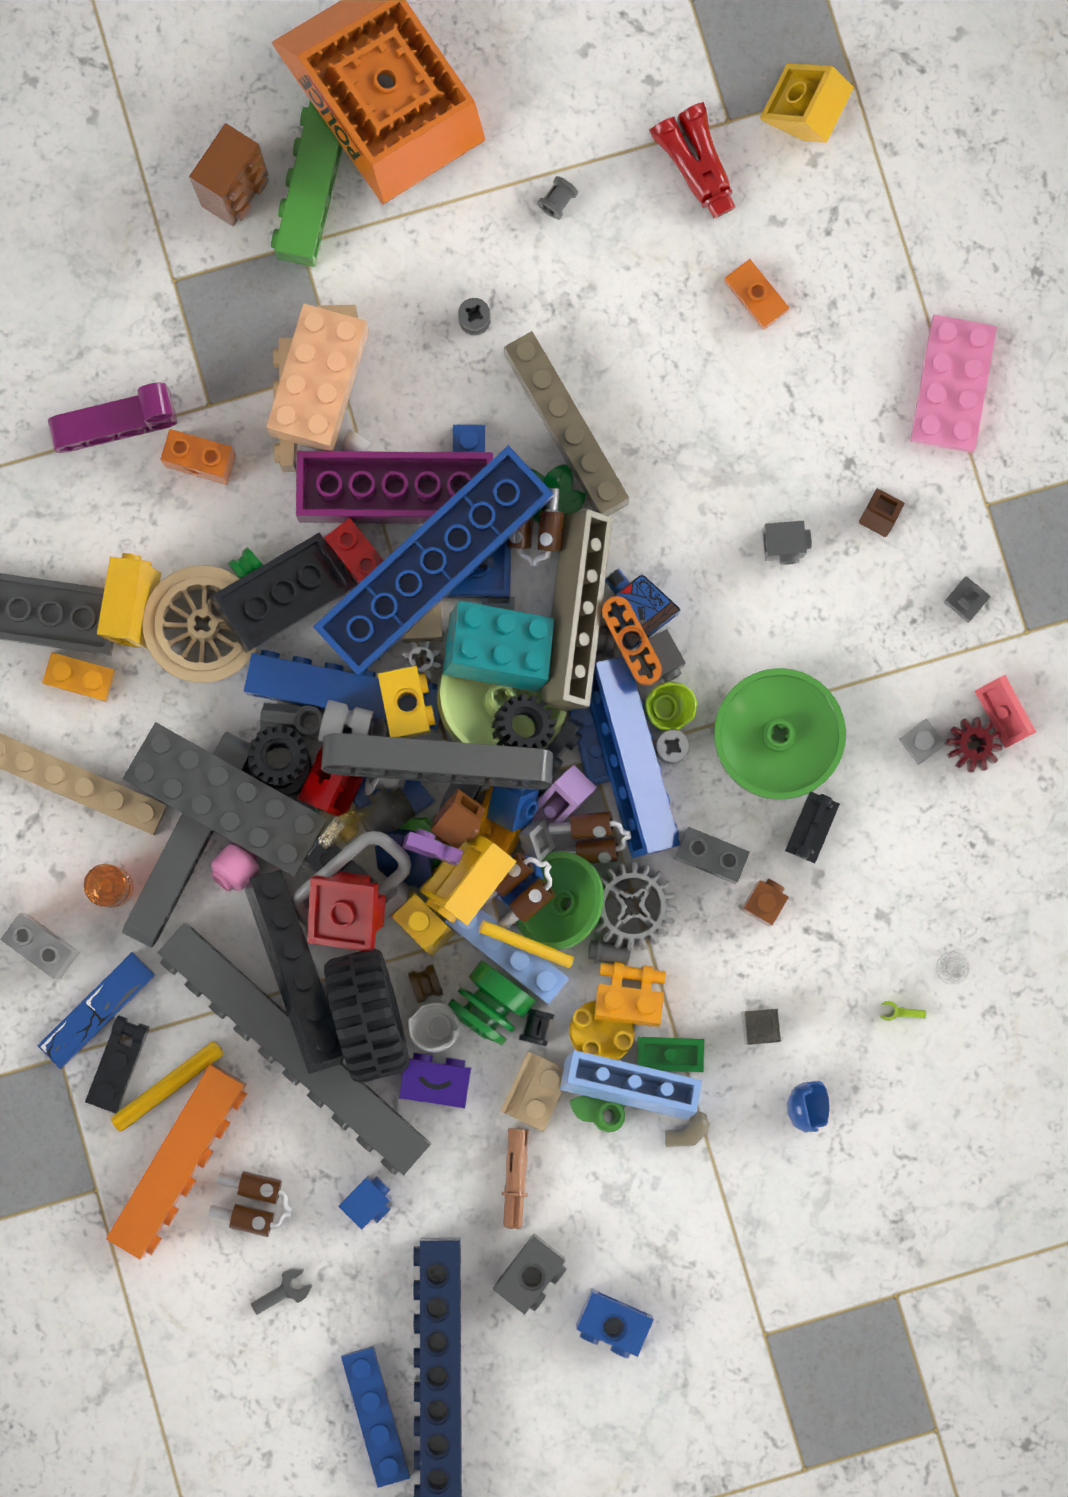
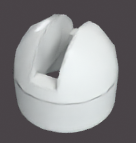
(355, 442)

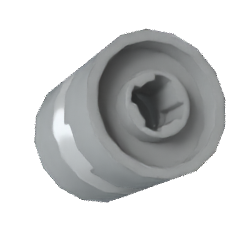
(338, 715)

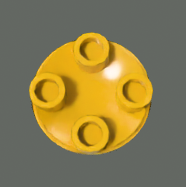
(599, 1036)

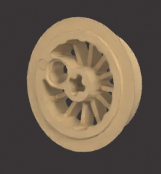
(154, 624)

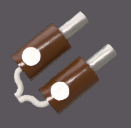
(549, 532)
(590, 826)
(532, 898)
(248, 1218)

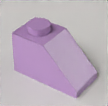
(564, 797)

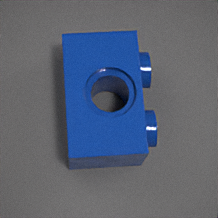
(602, 1307)

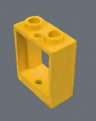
(464, 888)

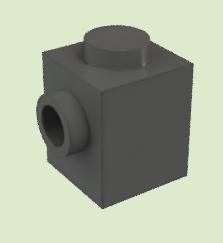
(786, 541)

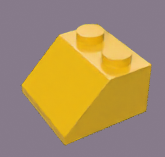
(807, 101)

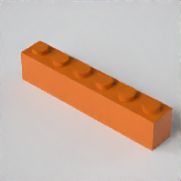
(177, 1161)

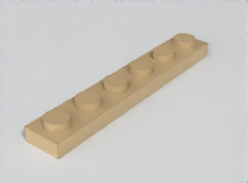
(80, 785)

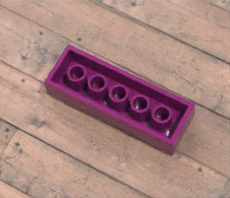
(380, 484)

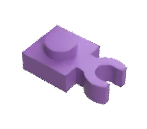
(424, 844)

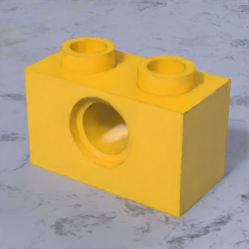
(396, 685)

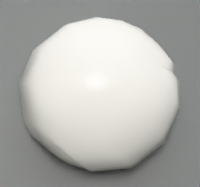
(434, 1027)

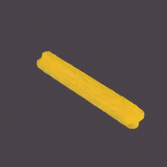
(167, 1086)

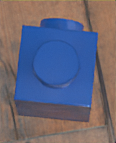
(512, 807)
(367, 1202)

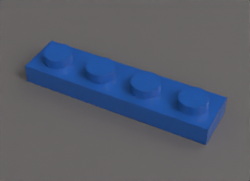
(375, 1417)

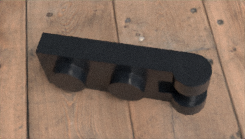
(116, 1065)

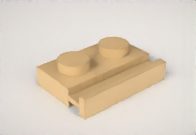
(534, 1091)

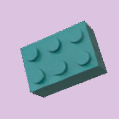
(498, 646)

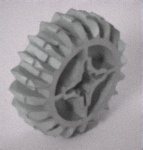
(655, 924)

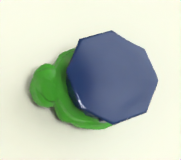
(420, 864)

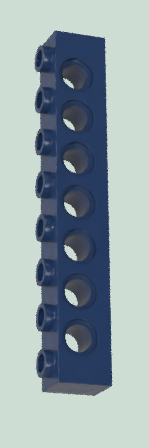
(449, 1460)

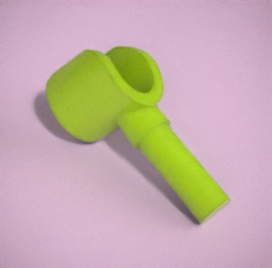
(903, 1012)

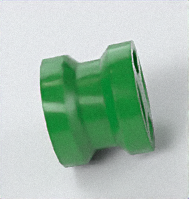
(245, 564)

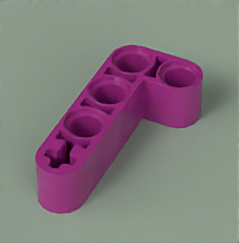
(114, 420)

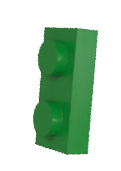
(671, 1054)

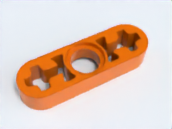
(650, 658)

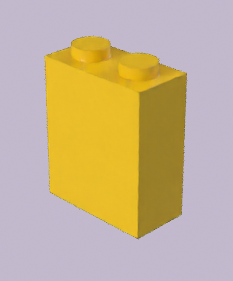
(124, 599)

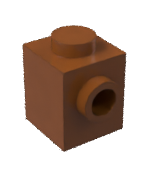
(458, 820)
(765, 901)

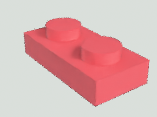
(1005, 711)

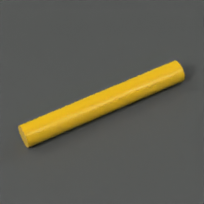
(526, 944)

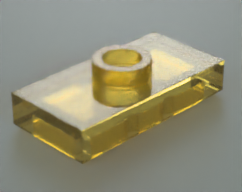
(341, 829)

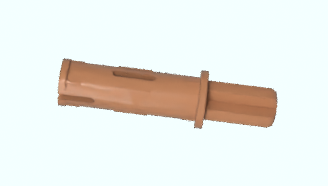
(515, 1178)

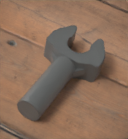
(282, 1292)

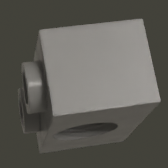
(40, 945)

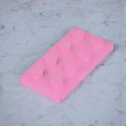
(953, 383)

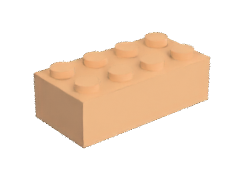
(317, 378)

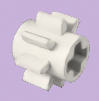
(417, 652)

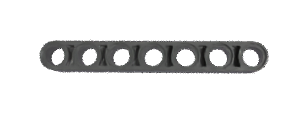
(437, 761)
(177, 861)

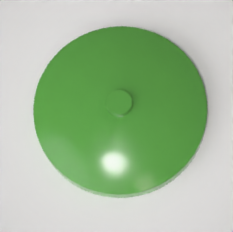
(779, 734)

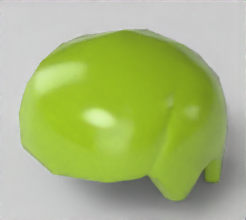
(670, 706)

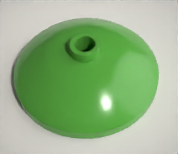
(571, 880)

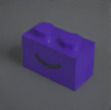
(436, 1081)

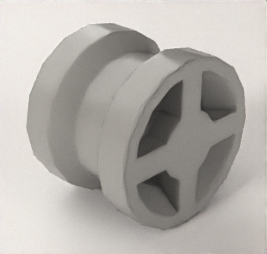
(668, 751)

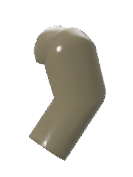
(691, 1134)

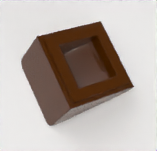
(881, 512)

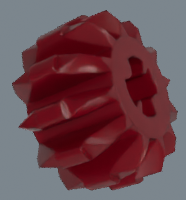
(971, 756)

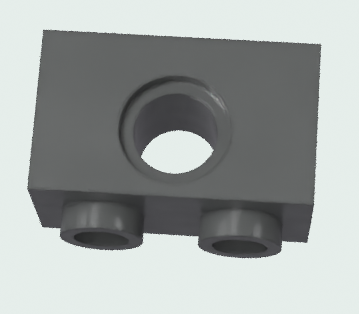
(712, 855)
(534, 1254)

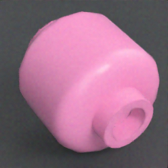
(234, 867)

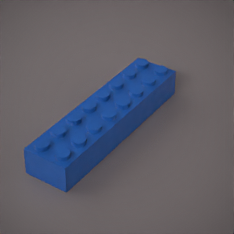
(433, 561)

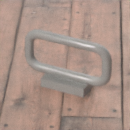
(392, 886)

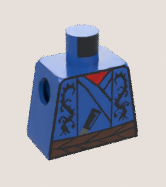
(647, 601)

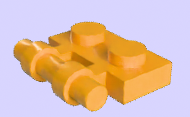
(630, 1004)

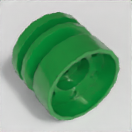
(491, 1003)

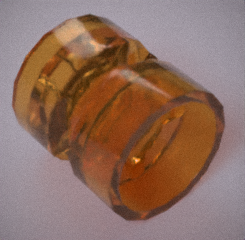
(108, 886)

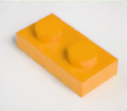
(78, 677)

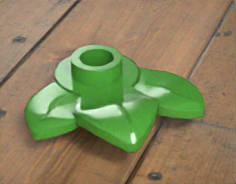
(592, 1109)

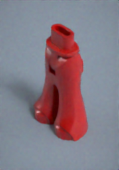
(703, 176)

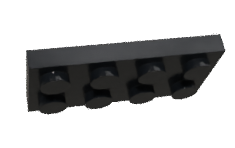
(282, 592)

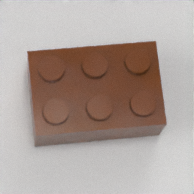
(229, 175)

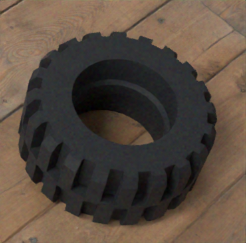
(366, 1015)

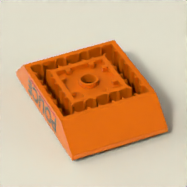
(392, 132)

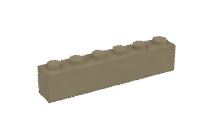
(565, 425)
(577, 609)

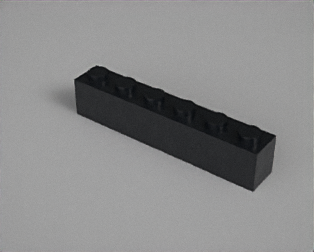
(294, 971)

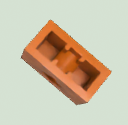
(198, 456)

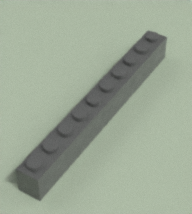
(269, 1025)

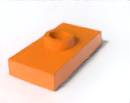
(756, 294)

